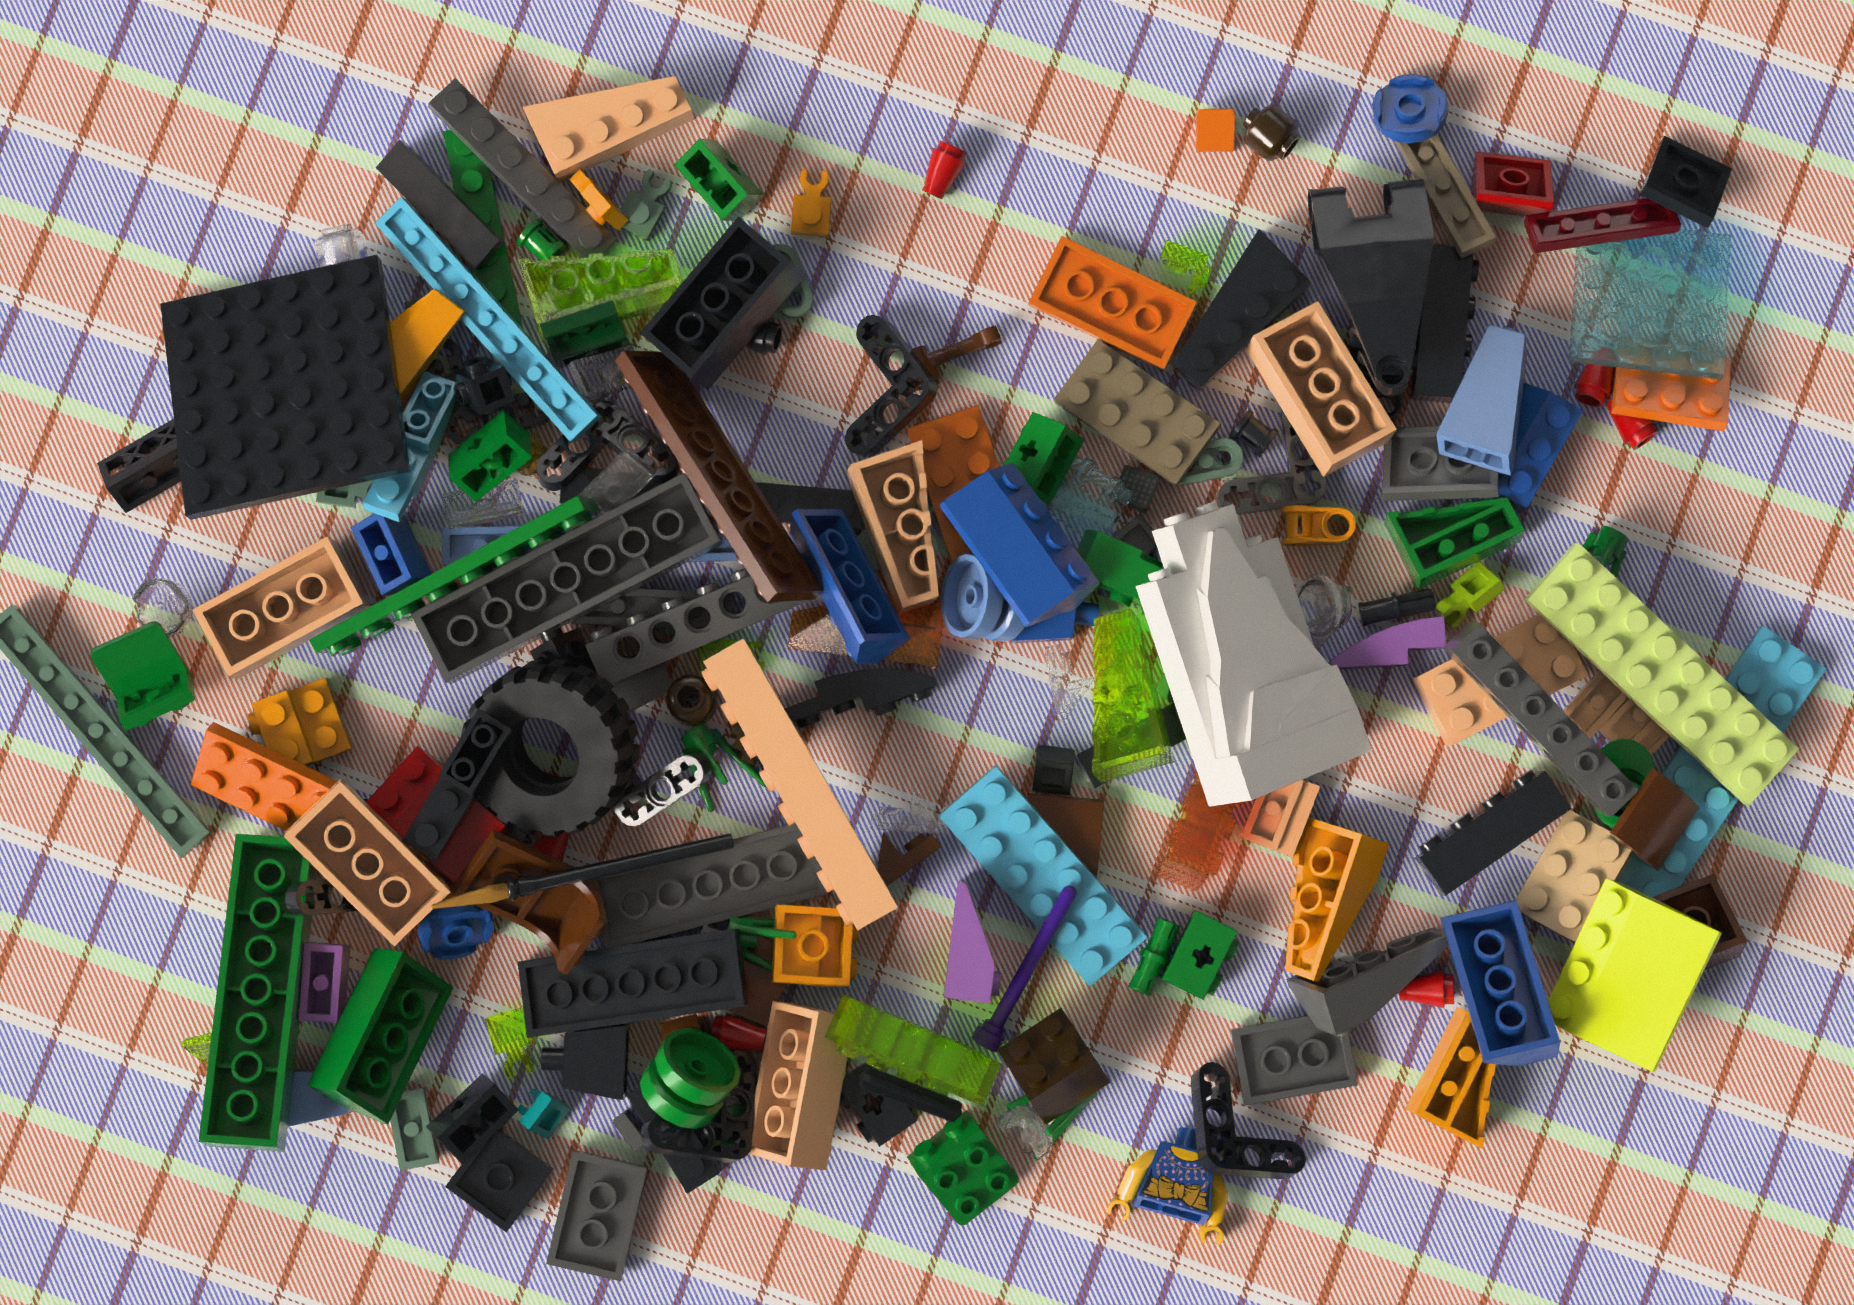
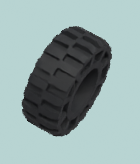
(594, 721)

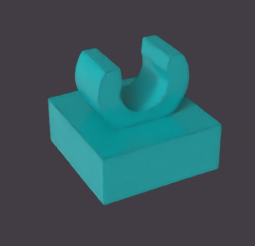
(544, 1113)

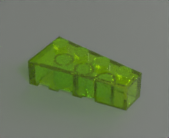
(635, 283)
(1127, 711)
(911, 1050)

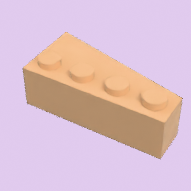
(606, 123)

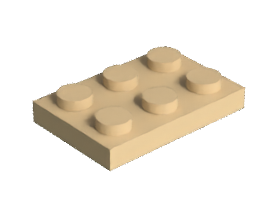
(1571, 875)

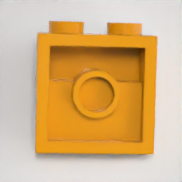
(302, 723)
(820, 950)

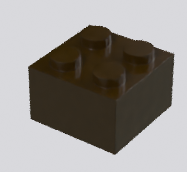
(1053, 1066)

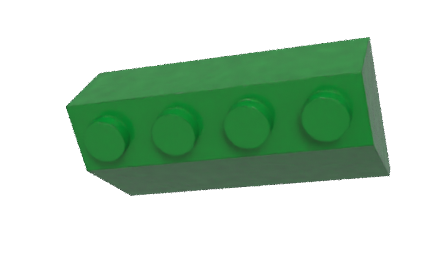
(380, 1035)

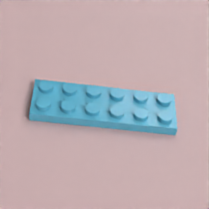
(1034, 868)

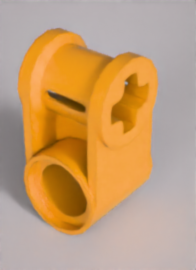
(1314, 525)

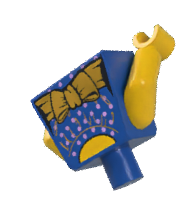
(1175, 1185)

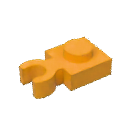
(601, 206)
(811, 211)

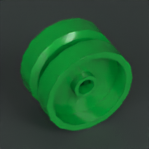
(690, 1078)

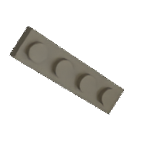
(1448, 195)

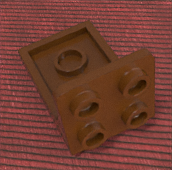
(560, 916)

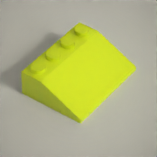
(1631, 974)

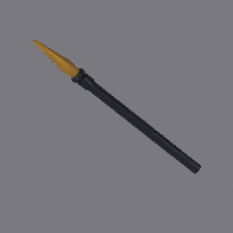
(530, 885)

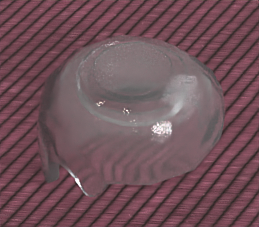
(165, 603)
(1025, 1123)

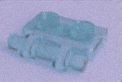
(1080, 509)

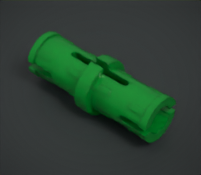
(1154, 956)

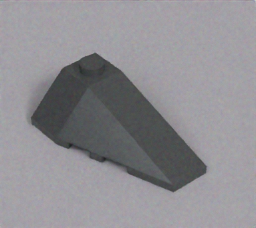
(1360, 988)

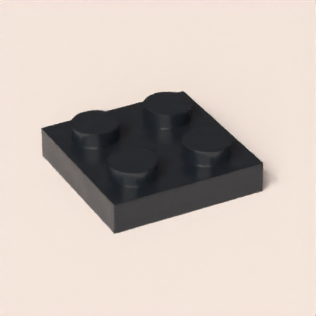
(1685, 181)
(500, 1179)

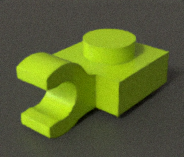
(1471, 590)

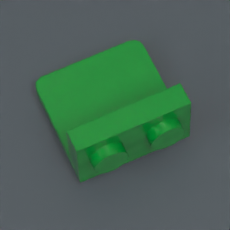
(144, 674)
(963, 1168)

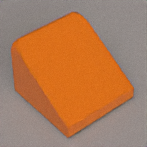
(1215, 130)

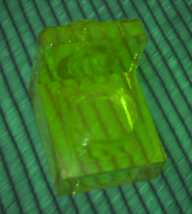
(1181, 258)

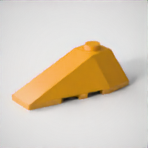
(420, 336)
(1332, 885)

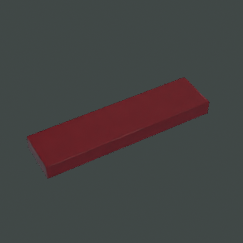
(1599, 224)

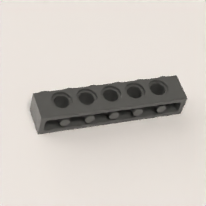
(615, 666)
(1540, 719)

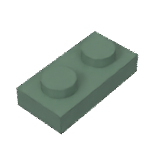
(412, 1139)

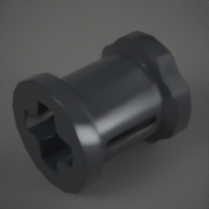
(1254, 433)

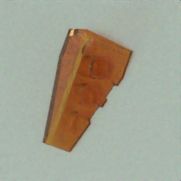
(815, 632)

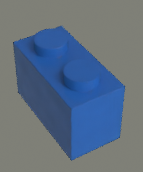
(391, 552)

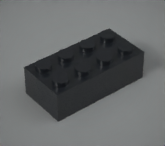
(722, 303)

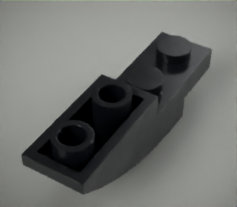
(875, 687)
(458, 785)

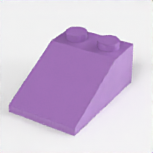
(970, 962)

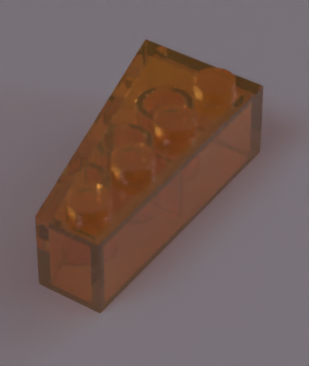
(1196, 839)

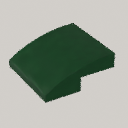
(585, 333)

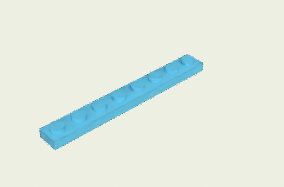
(488, 320)

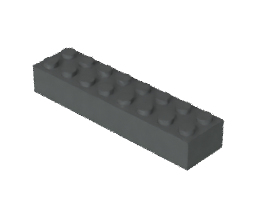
(566, 579)

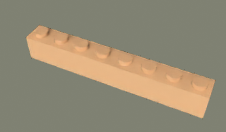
(800, 784)

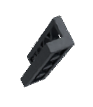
(144, 473)

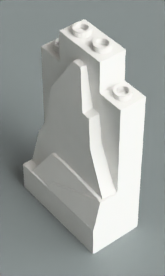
(1242, 660)

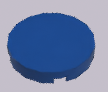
(1410, 108)
(455, 931)

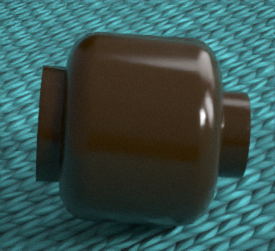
(1271, 132)
(680, 694)

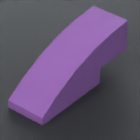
(1392, 645)

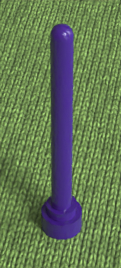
(991, 1031)

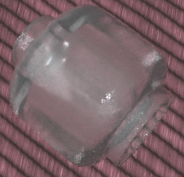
(339, 245)

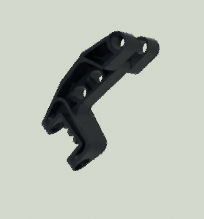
(1381, 276)

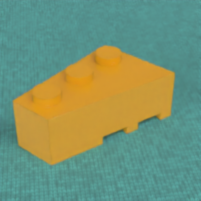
(1456, 1083)

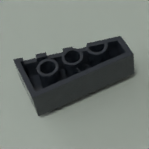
(1248, 302)

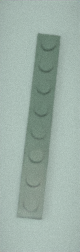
(100, 733)

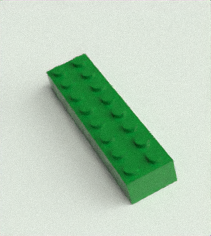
(257, 999)

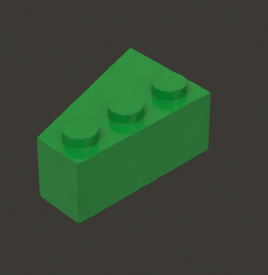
(1453, 537)
(1117, 566)

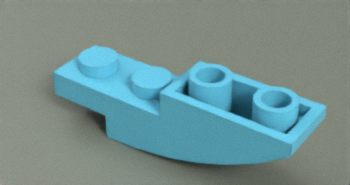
(424, 426)

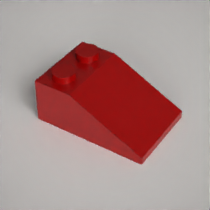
(403, 797)

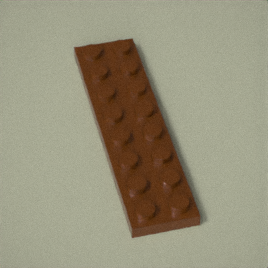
(719, 477)

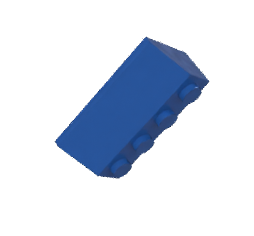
(1020, 545)
(849, 583)
(1502, 985)

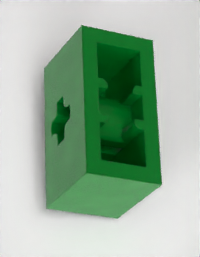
(718, 179)
(1045, 454)
(489, 456)
(1181, 968)

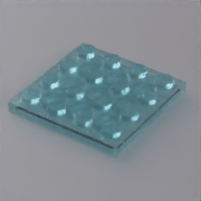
(1653, 304)

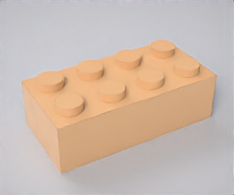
(1320, 389)
(281, 608)
(1463, 708)
(367, 862)
(797, 1088)

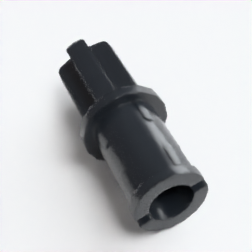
(1396, 606)

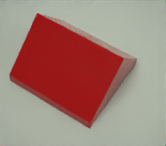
(1512, 184)

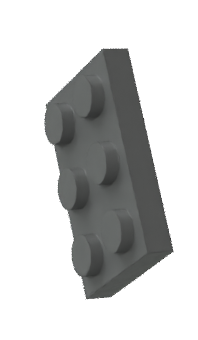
(1419, 472)
(1290, 1060)
(597, 1215)

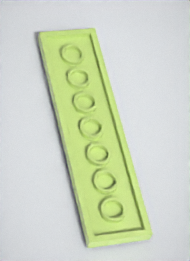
(1661, 674)

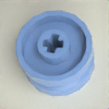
(974, 605)

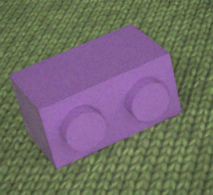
(324, 982)

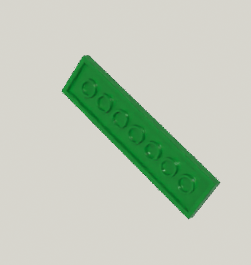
(379, 618)

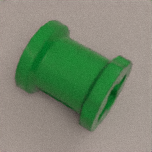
(540, 242)

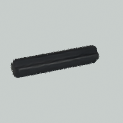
(910, 1094)

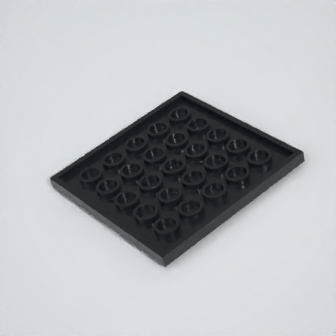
(284, 387)

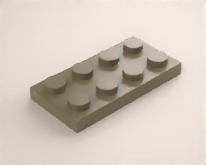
(1137, 413)

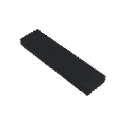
(439, 205)

